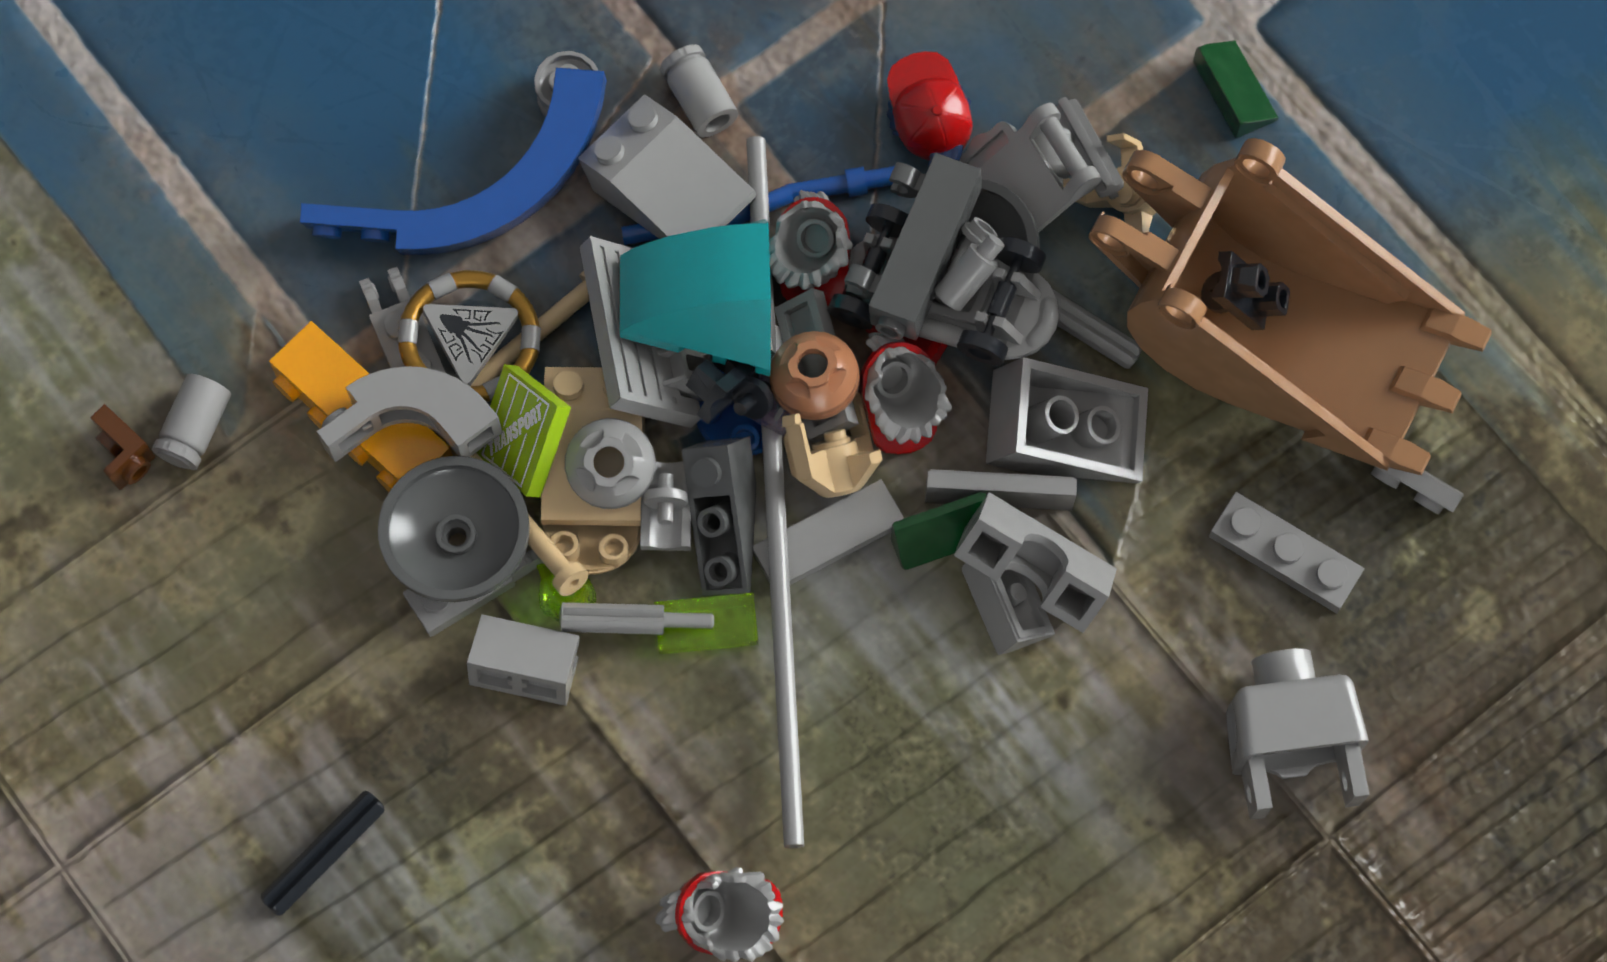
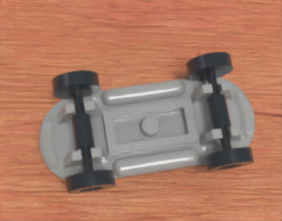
(1002, 321)

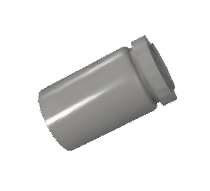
(699, 90)
(191, 421)

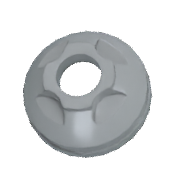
(629, 483)

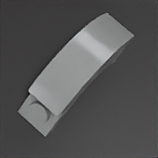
(415, 397)

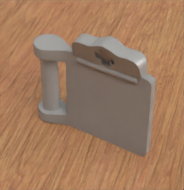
(1019, 165)

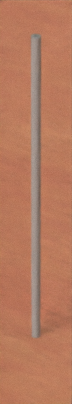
(778, 561)

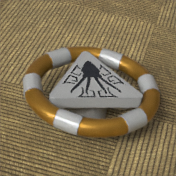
(470, 332)

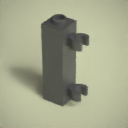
(923, 248)

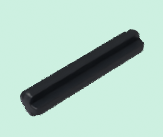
(322, 853)

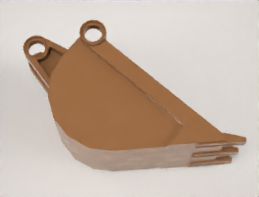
(1357, 325)

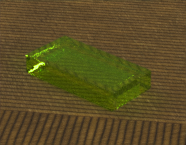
(733, 624)

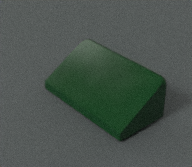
(1234, 87)
(933, 532)

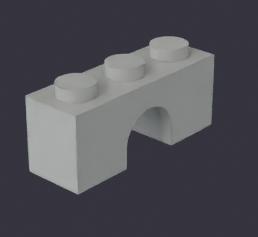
(1068, 576)

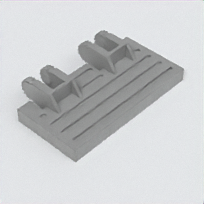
(635, 375)

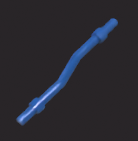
(854, 182)

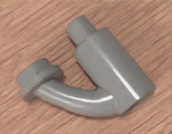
(970, 265)

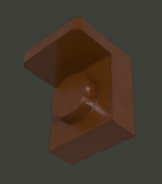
(128, 449)

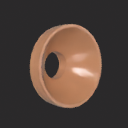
(817, 396)

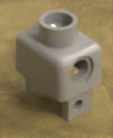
(1294, 725)

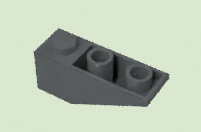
(722, 512)

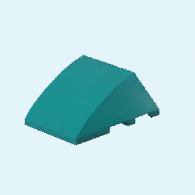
(702, 293)

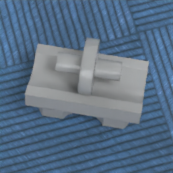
(666, 510)

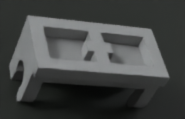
(523, 659)

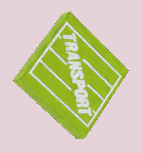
(531, 429)

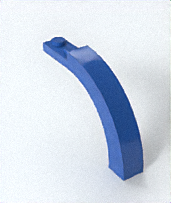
(502, 206)

